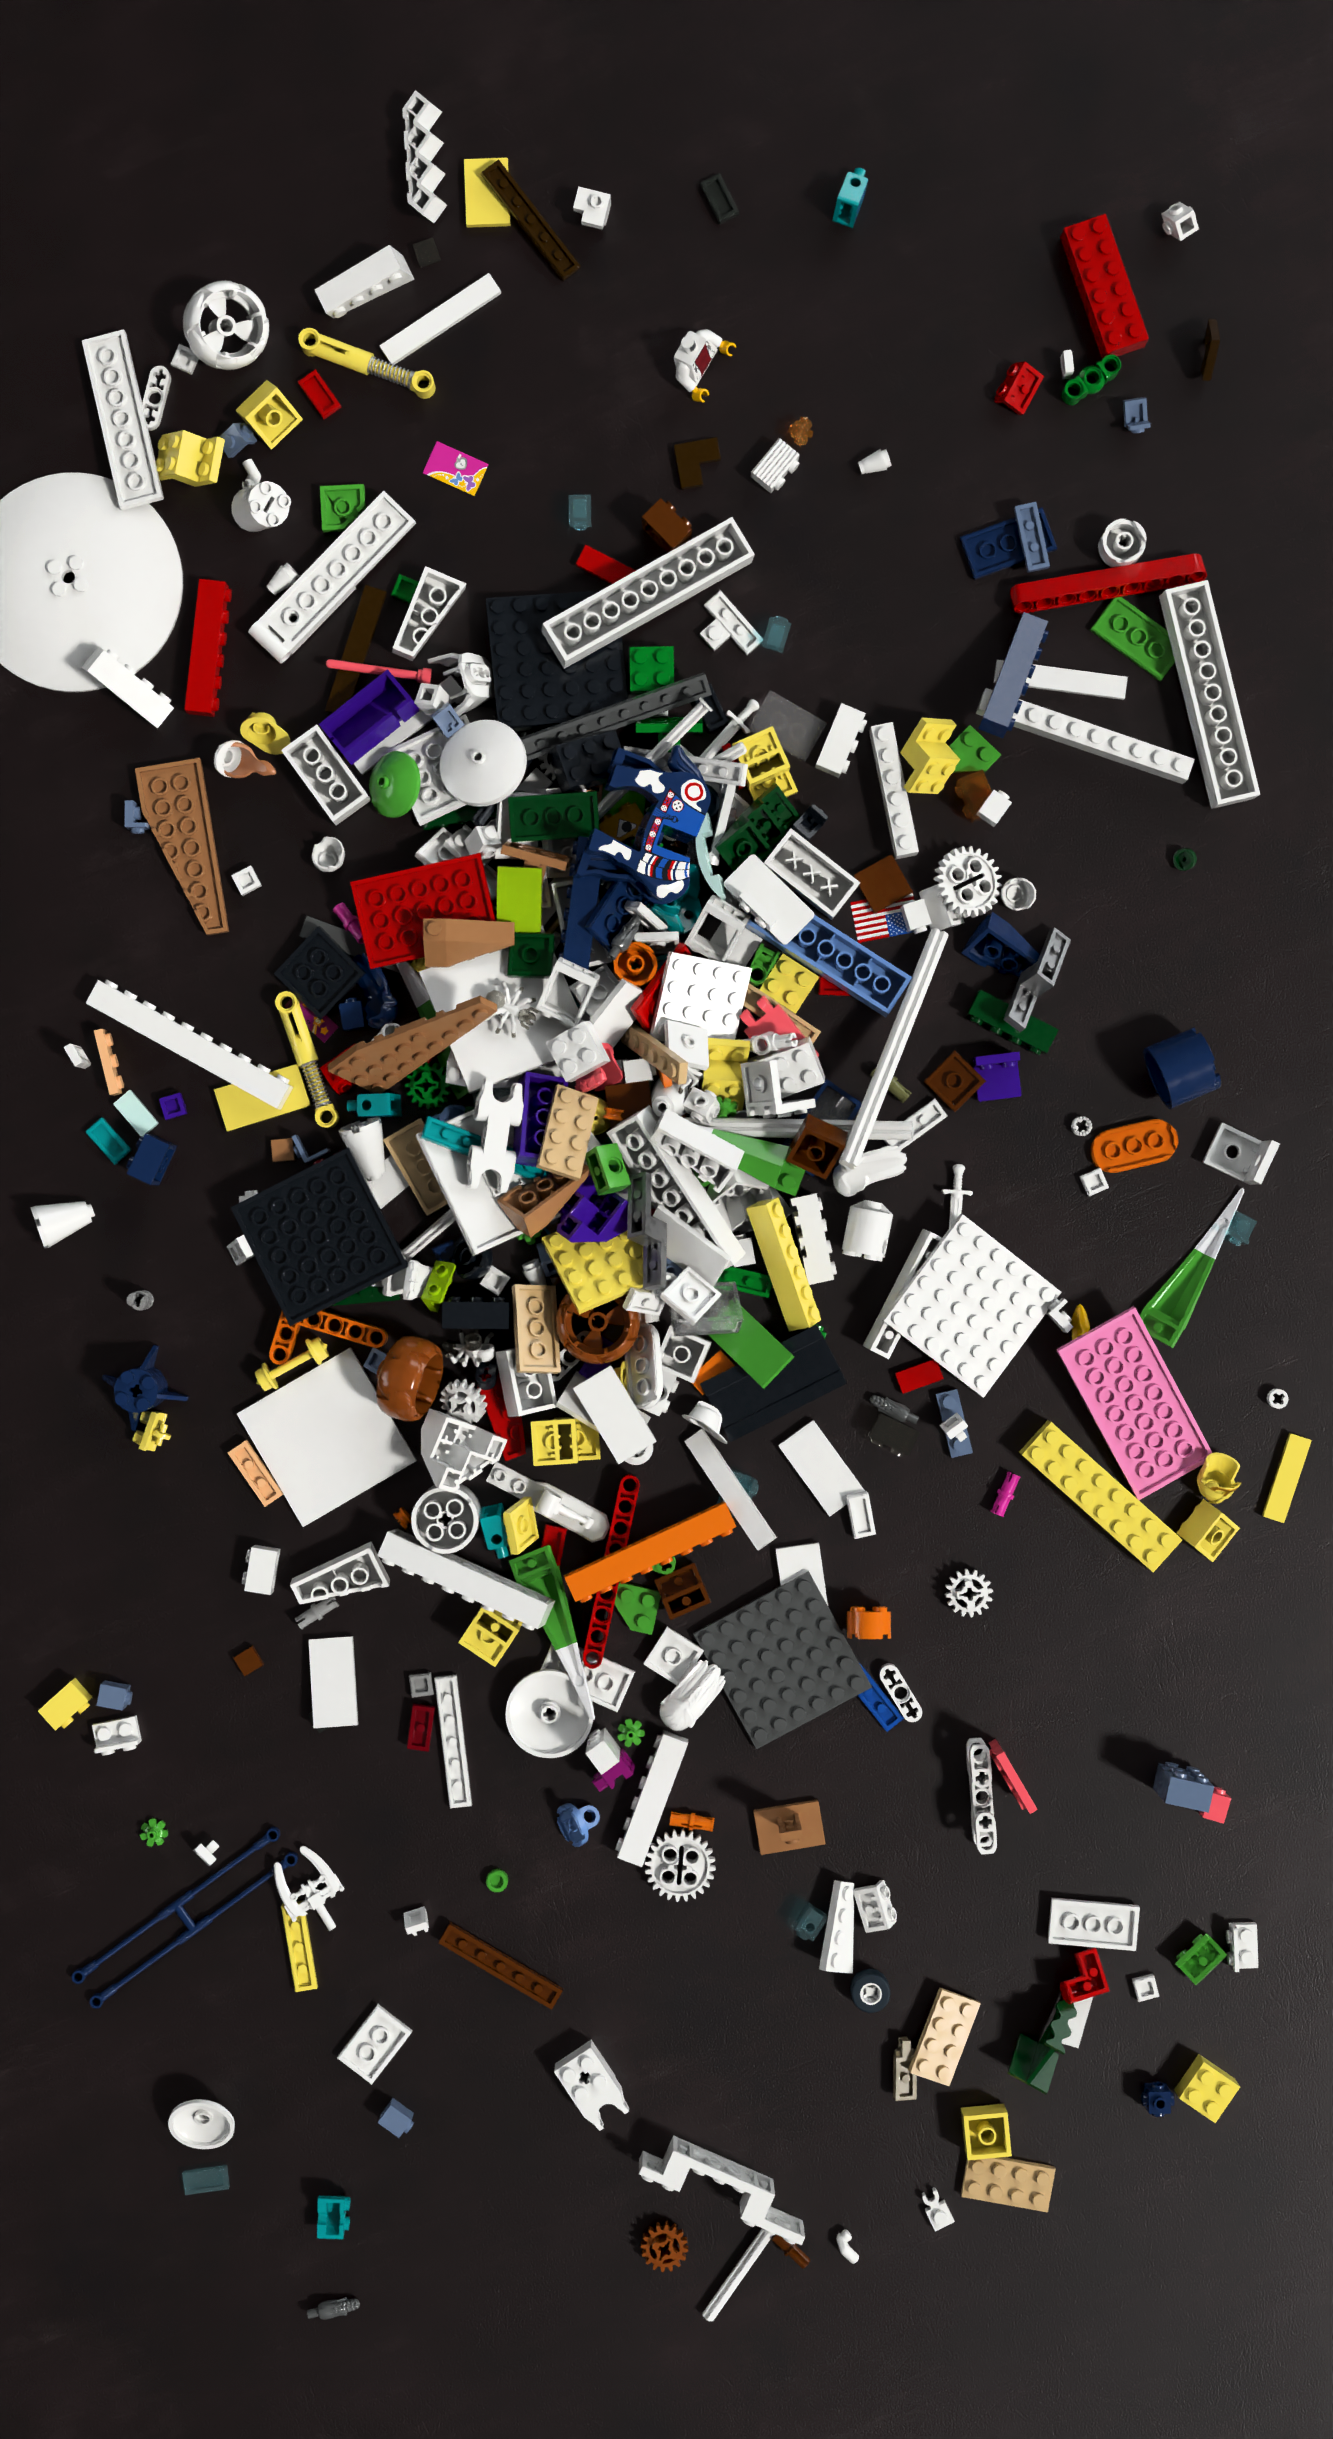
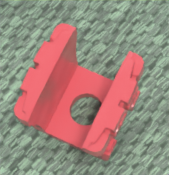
(603, 1076)

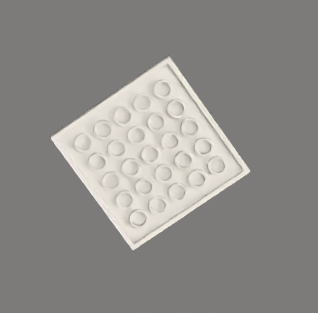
(971, 1305)

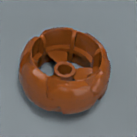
(591, 1348)
(409, 1378)

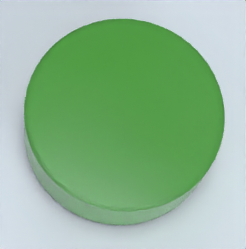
(497, 1880)

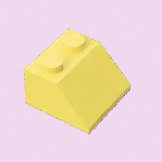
(269, 414)
(1208, 1530)

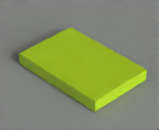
(520, 897)

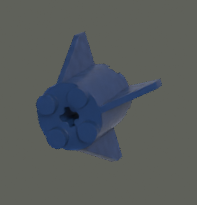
(145, 1378)

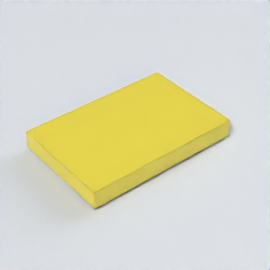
(481, 202)

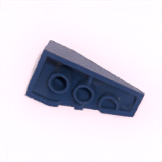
(1000, 946)

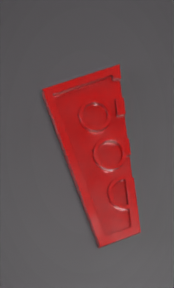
(504, 1426)

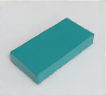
(108, 1140)

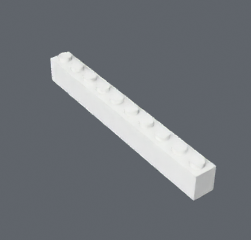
(1098, 740)
(189, 1044)

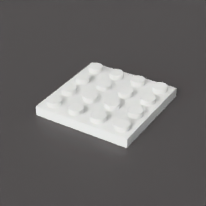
(433, 796)
(701, 995)

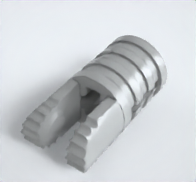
(145, 1303)

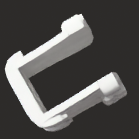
(408, 1281)

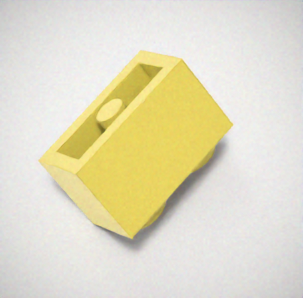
(66, 1704)

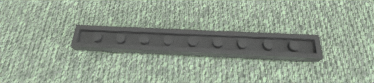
(618, 715)

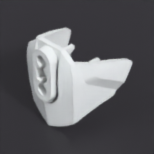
(476, 677)

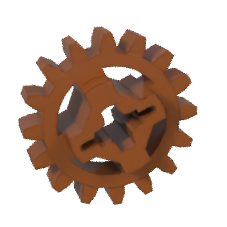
(670, 2254)

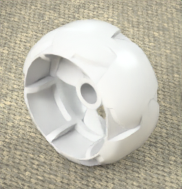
(253, 330)

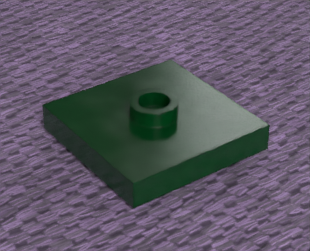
(531, 956)

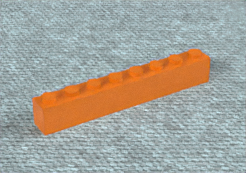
(650, 1551)

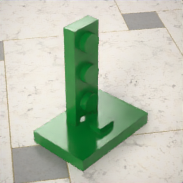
(664, 725)

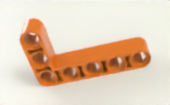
(323, 1326)

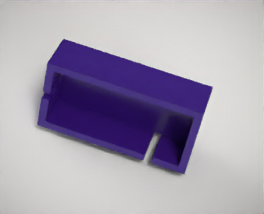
(369, 717)

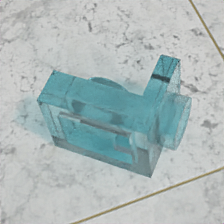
(1240, 1229)

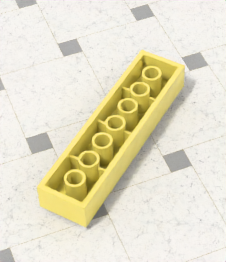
(1100, 1496)

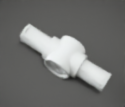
(773, 1040)

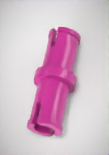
(350, 921)
(1005, 1494)

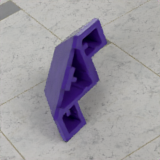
(591, 1216)

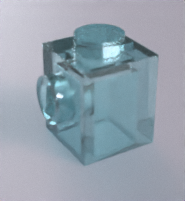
(810, 1922)

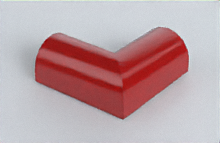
(1092, 1978)

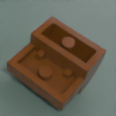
(682, 1591)

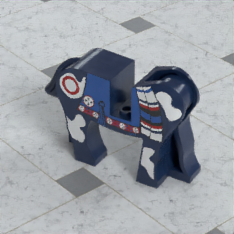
(676, 810)

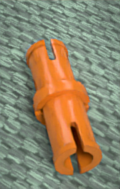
(691, 1821)

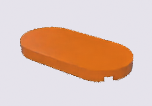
(1134, 1146)

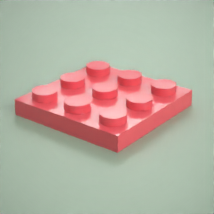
(1011, 1777)

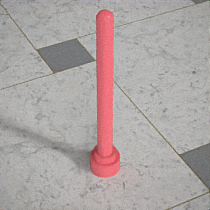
(421, 676)

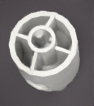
(260, 506)
(867, 1230)

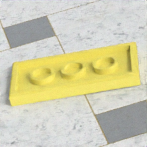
(244, 1109)

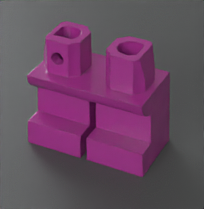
(623, 1767)

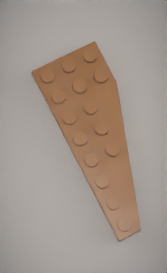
(180, 818)
(396, 1055)

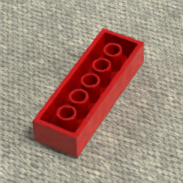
(1104, 287)

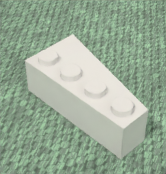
(364, 282)
(127, 686)

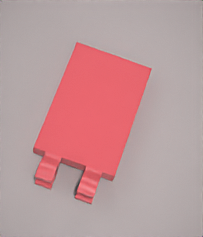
(773, 1020)

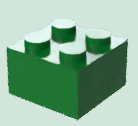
(650, 668)

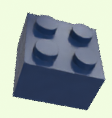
(151, 1159)

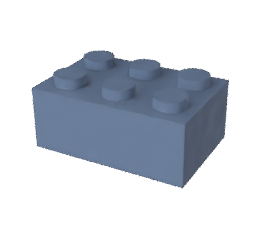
(1183, 1787)

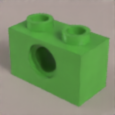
(607, 1169)

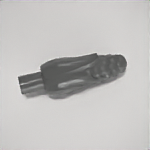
(624, 938)
(893, 1409)
(333, 2308)

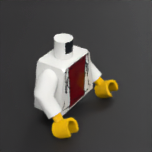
(694, 358)

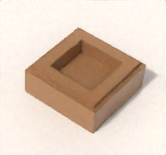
(282, 1150)

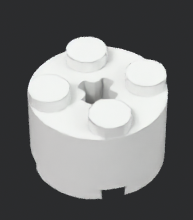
(1122, 531)

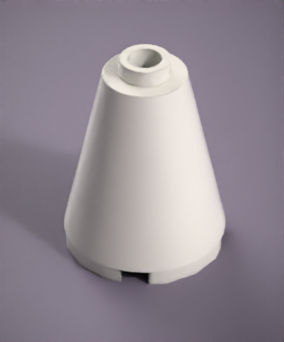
(668, 1098)
(367, 1145)
(61, 1220)

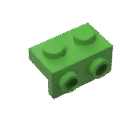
(1200, 1958)

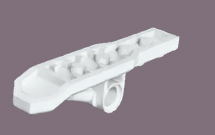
(552, 1503)

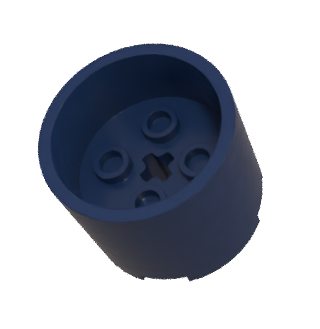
(1181, 1068)

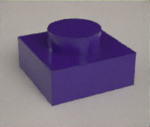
(173, 1106)

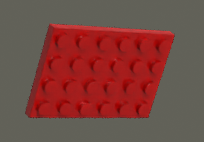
(396, 903)

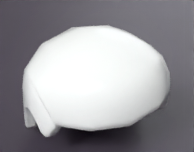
(328, 854)
(1018, 894)

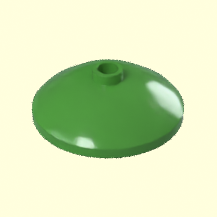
(394, 784)

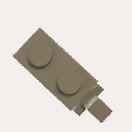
(903, 2081)

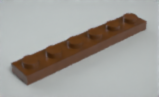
(500, 1965)

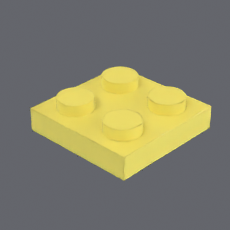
(789, 983)
(520, 1525)

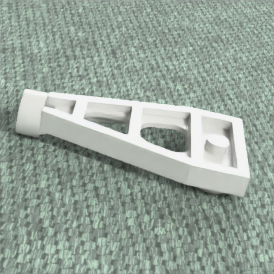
(723, 814)

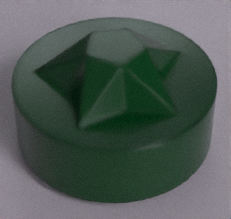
(1184, 859)

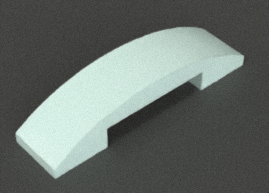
(714, 881)

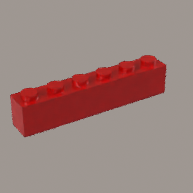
(206, 647)

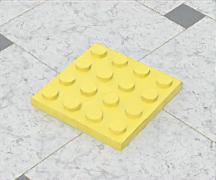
(596, 1270)

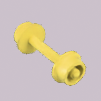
(266, 1377)

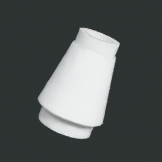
(875, 462)
(282, 579)
(534, 1272)

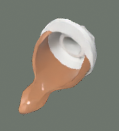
(239, 761)

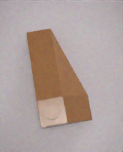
(460, 940)
(538, 1203)

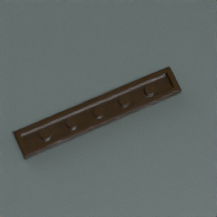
(530, 220)
(357, 646)

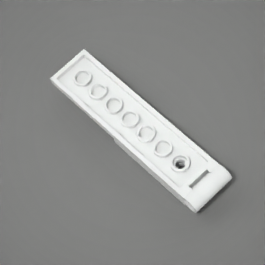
(331, 578)

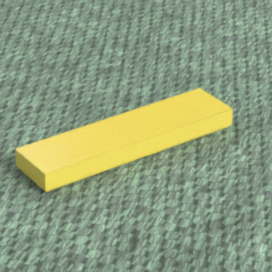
(1286, 1478)
(300, 1952)

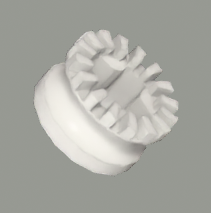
(1088, 1124)
(1284, 1398)

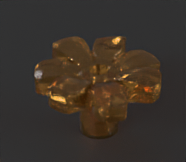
(801, 431)

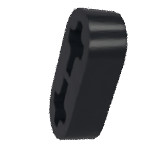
(491, 1370)

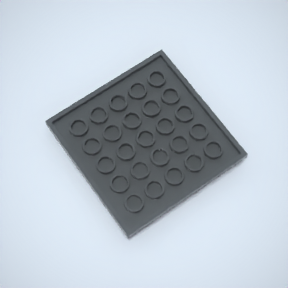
(783, 1660)

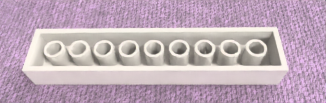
(647, 592)
(1209, 694)

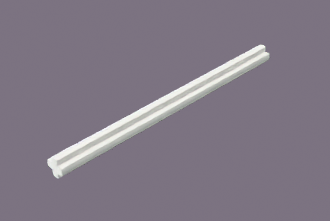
(893, 1049)
(789, 1127)

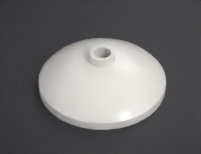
(201, 2124)

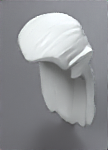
(872, 1167)
(692, 1696)

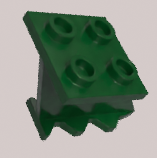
(1036, 2061)

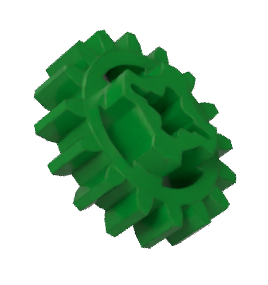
(429, 1094)

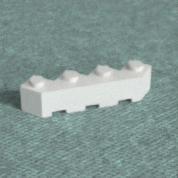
(421, 149)

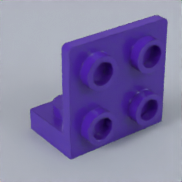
(1000, 1075)

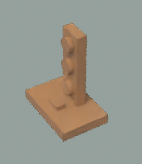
(536, 856)
(789, 1827)

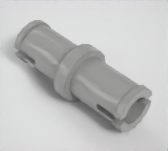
(316, 1612)

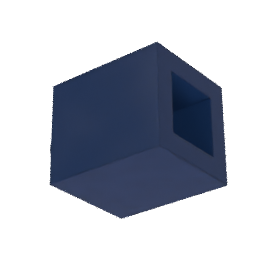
(352, 1015)

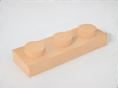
(109, 1062)
(255, 1473)

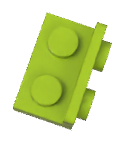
(438, 1284)

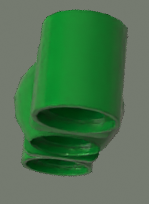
(1100, 374)

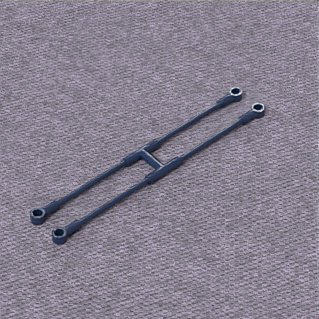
(177, 1906)

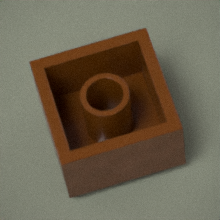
(666, 526)
(816, 1146)

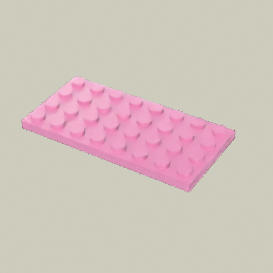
(1135, 1403)

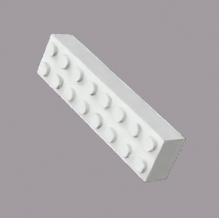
(672, 1182)
(466, 1579)

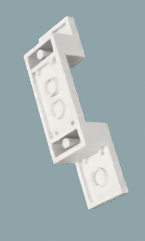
(756, 2188)

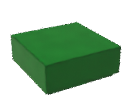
(404, 588)

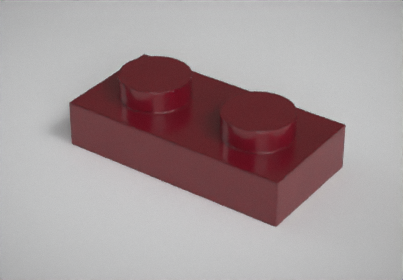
(421, 1727)

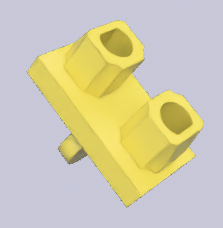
(154, 1431)

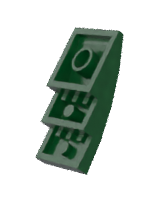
(758, 828)

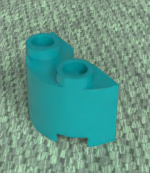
(332, 2216)

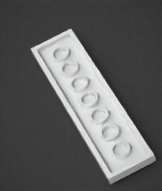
(122, 419)

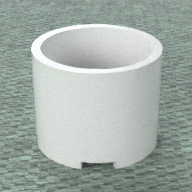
(433, 1532)

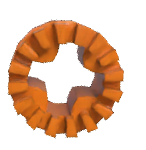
(612, 1113)
(403, 1516)

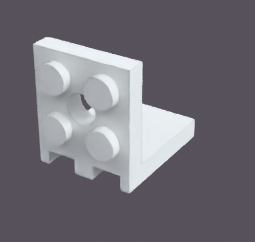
(767, 1100)
(1252, 1156)

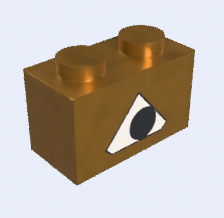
(622, 824)

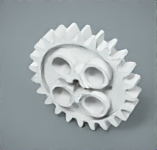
(959, 863)
(699, 1866)

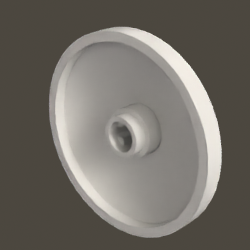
(483, 763)
(541, 1732)

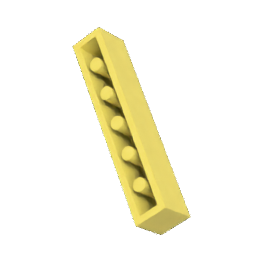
(783, 1264)

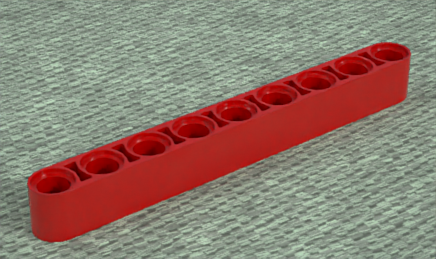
(1108, 583)
(608, 1603)

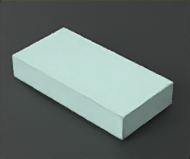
(136, 1113)

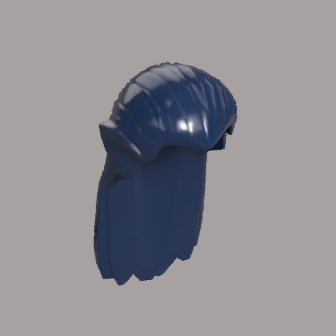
(380, 1004)

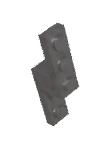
(1037, 979)
(647, 1231)

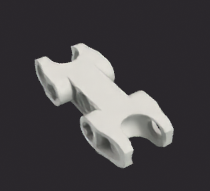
(497, 1120)
(981, 1826)

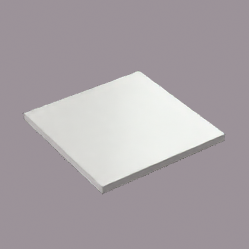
(481, 1050)
(475, 1210)
(326, 1437)

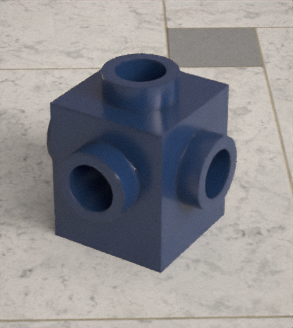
(1152, 2094)

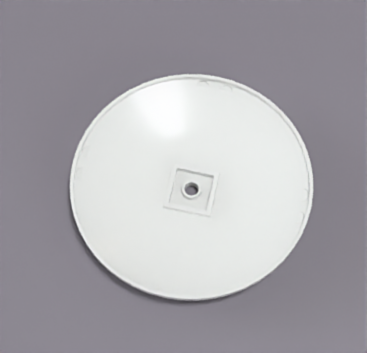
(122, 589)

